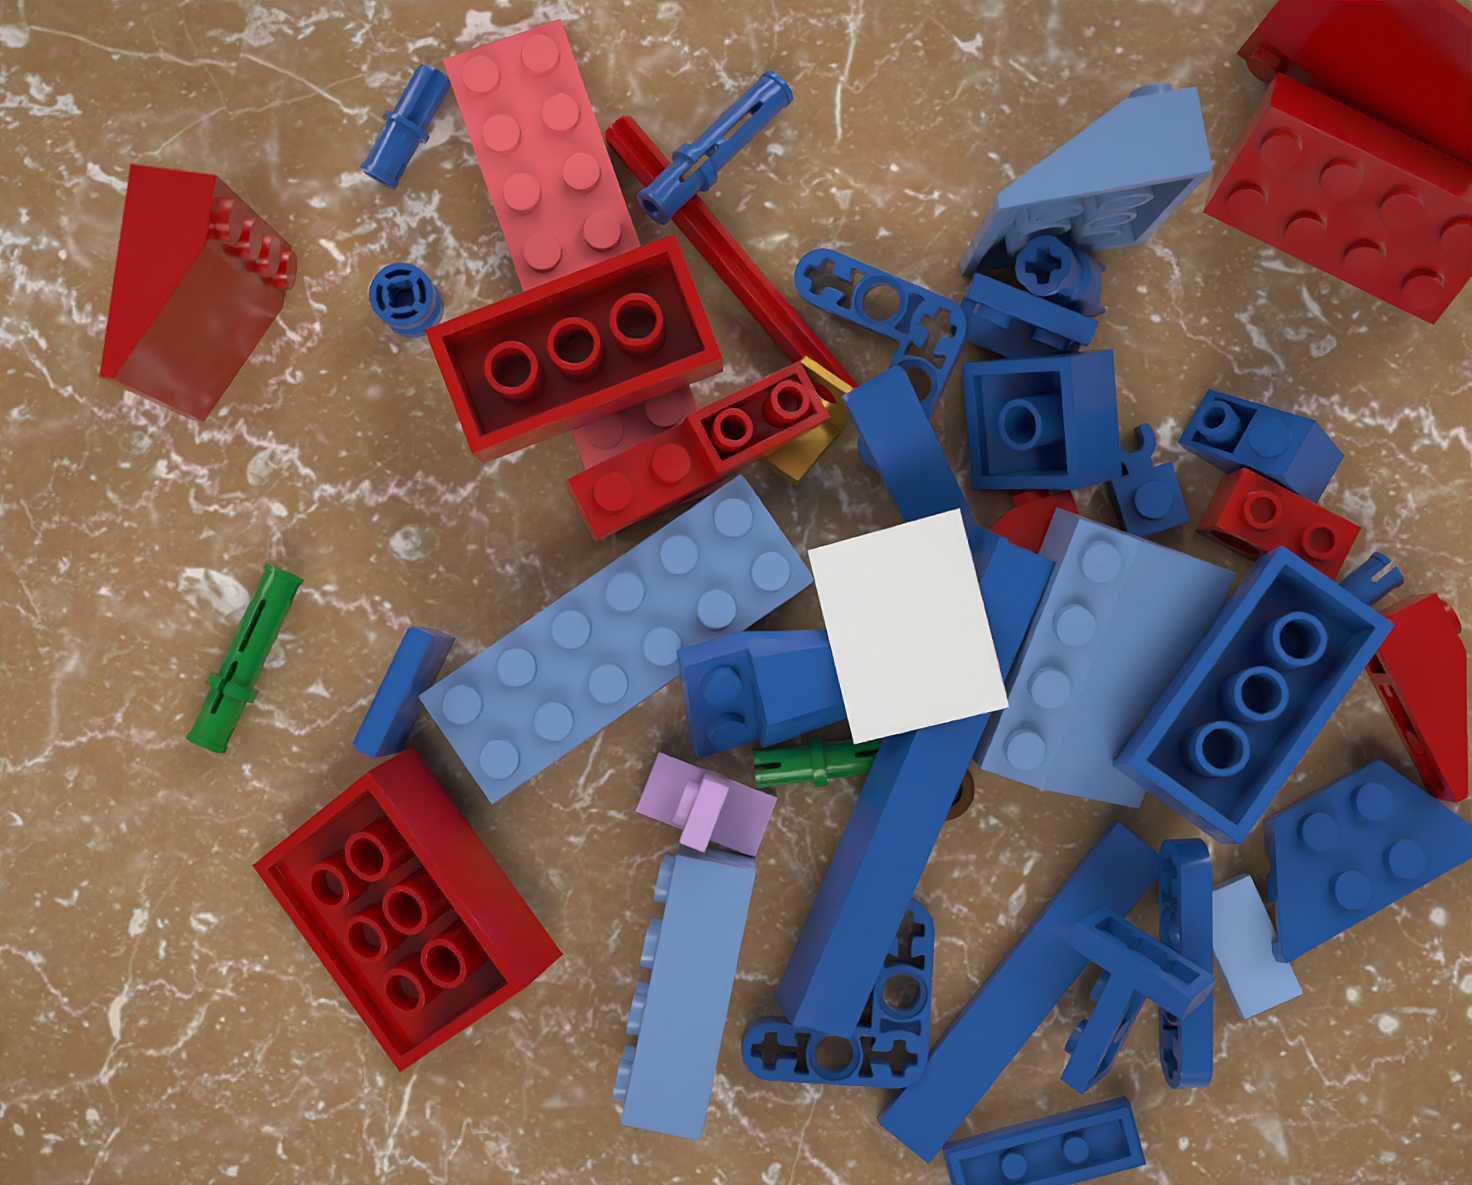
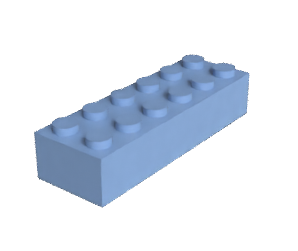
(615, 639)

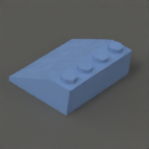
(1104, 184)
(1097, 657)

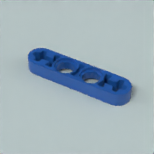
(1186, 928)

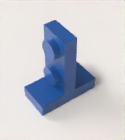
(1134, 970)

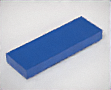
(905, 448)
(1050, 1149)

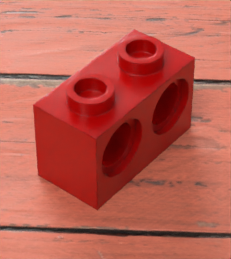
(1259, 515)

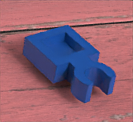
(1146, 495)

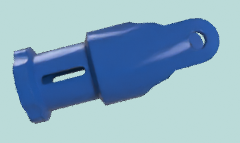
(1061, 275)

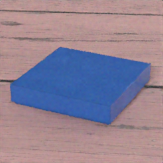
(397, 699)

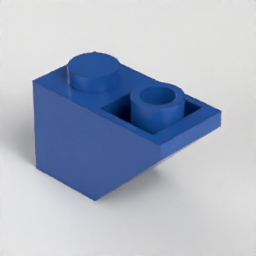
(1265, 440)

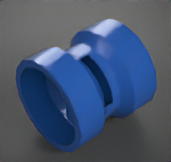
(415, 308)

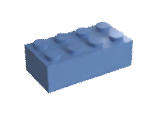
(689, 991)

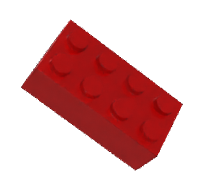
(1349, 198)
(575, 349)

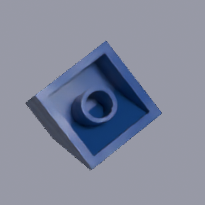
(1043, 421)

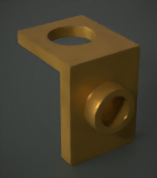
(800, 455)

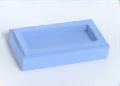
(1245, 951)

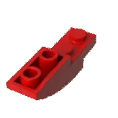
(697, 451)

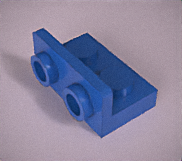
(1019, 322)

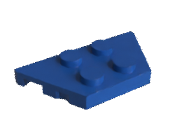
(1355, 853)

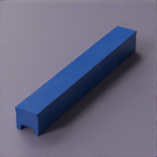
(900, 820)

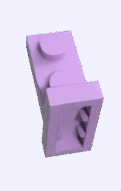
(706, 805)

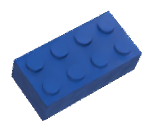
(1253, 695)

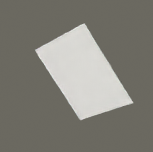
(908, 627)

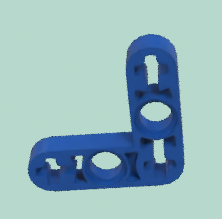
(903, 327)
(883, 1027)

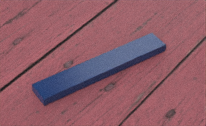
(1017, 994)

